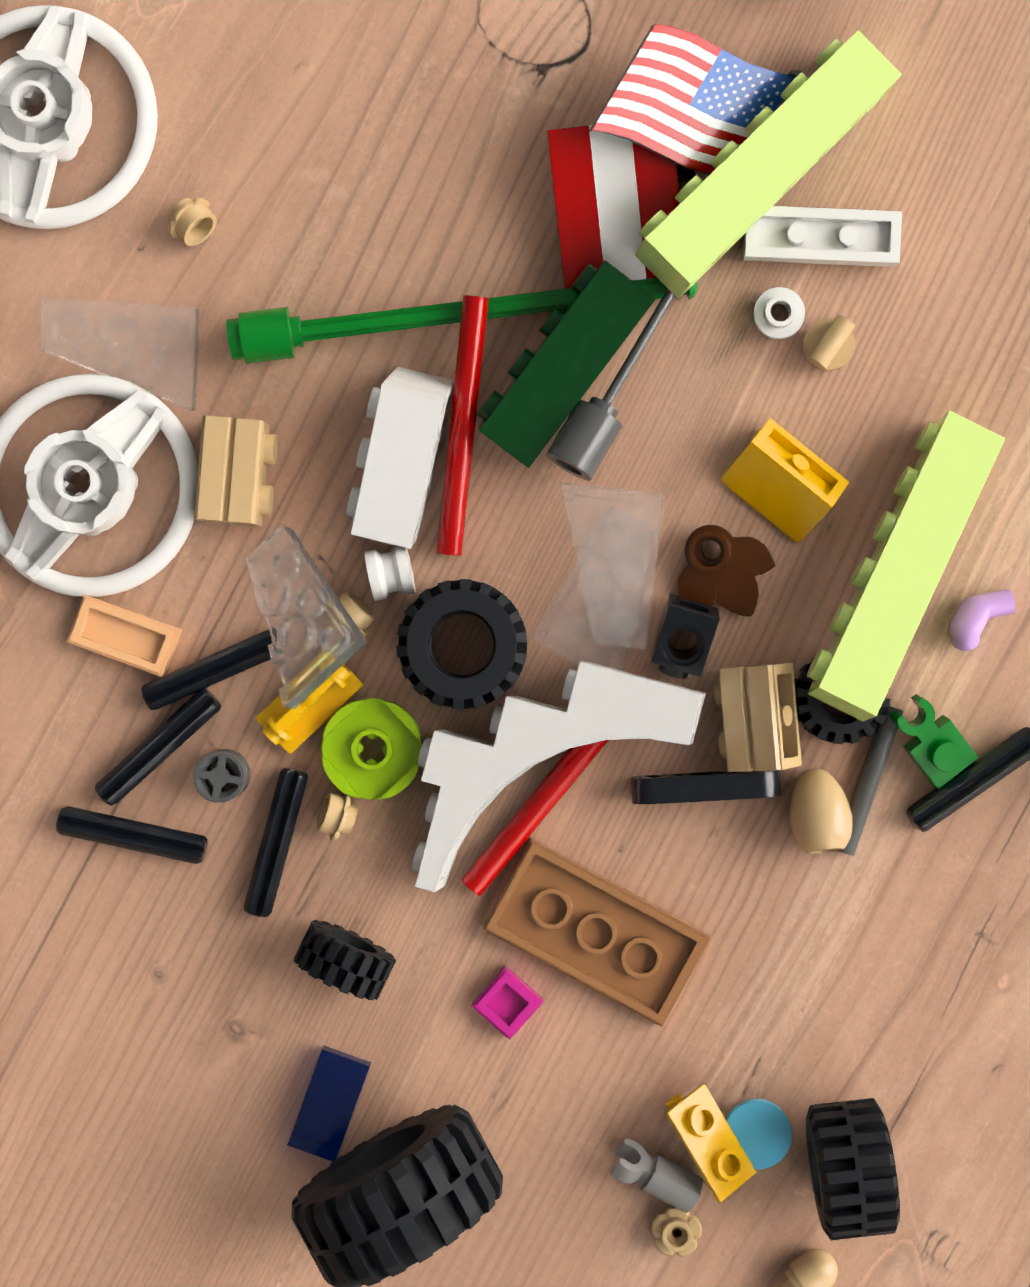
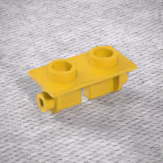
(295, 726)
(710, 1141)

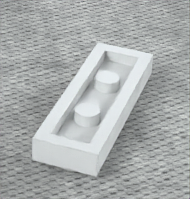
(825, 237)

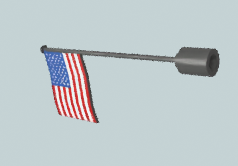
(685, 106)

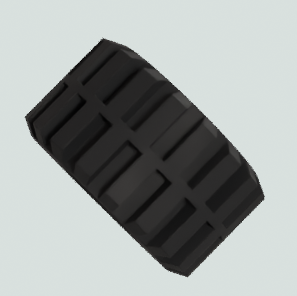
(417, 637)
(852, 1169)

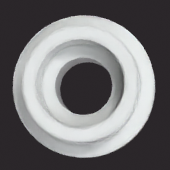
(767, 324)

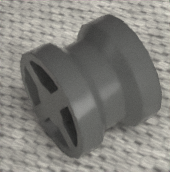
(212, 775)

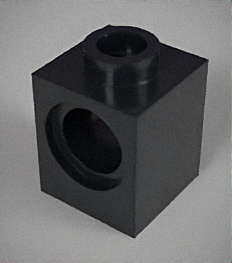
(689, 615)

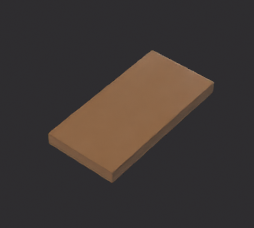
(596, 932)

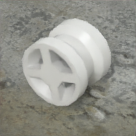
(389, 572)

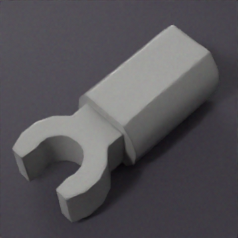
(657, 1176)

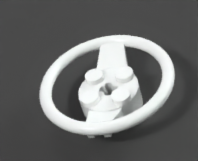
(36, 143)
(108, 455)

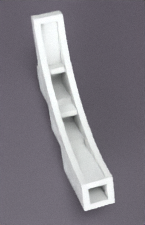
(474, 770)

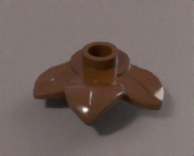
(730, 576)

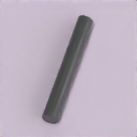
(870, 777)

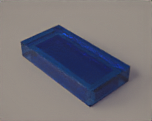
(329, 1103)

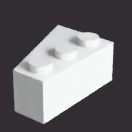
(399, 456)

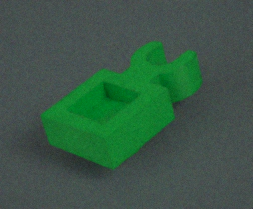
(936, 745)

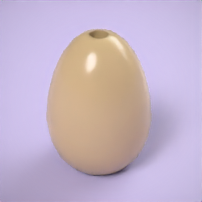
(820, 813)

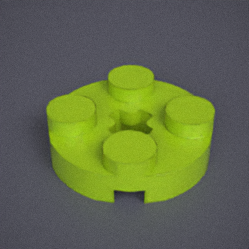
(342, 749)

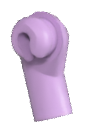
(973, 615)

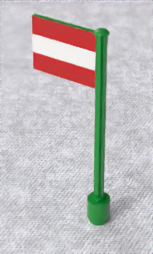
(602, 201)

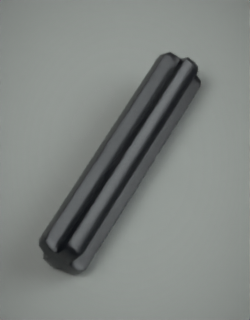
(207, 671)
(157, 747)
(971, 781)
(132, 835)
(275, 842)

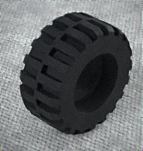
(397, 1197)

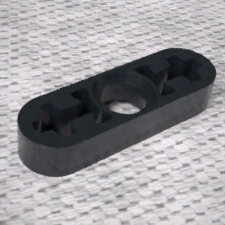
(704, 786)

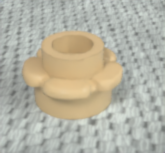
(192, 221)
(358, 611)
(336, 815)
(669, 1220)

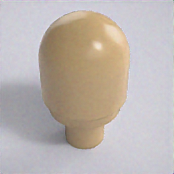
(811, 1269)

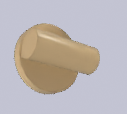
(830, 343)

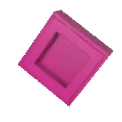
(507, 1002)

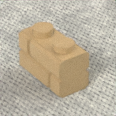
(234, 471)
(758, 717)

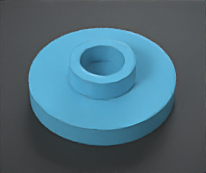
(761, 1131)

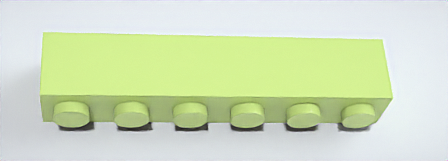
(767, 164)
(905, 566)

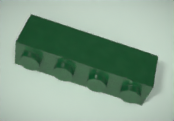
(565, 362)

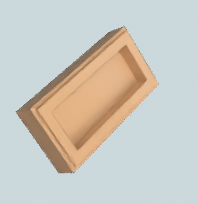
(124, 635)

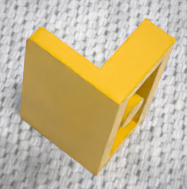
(784, 481)

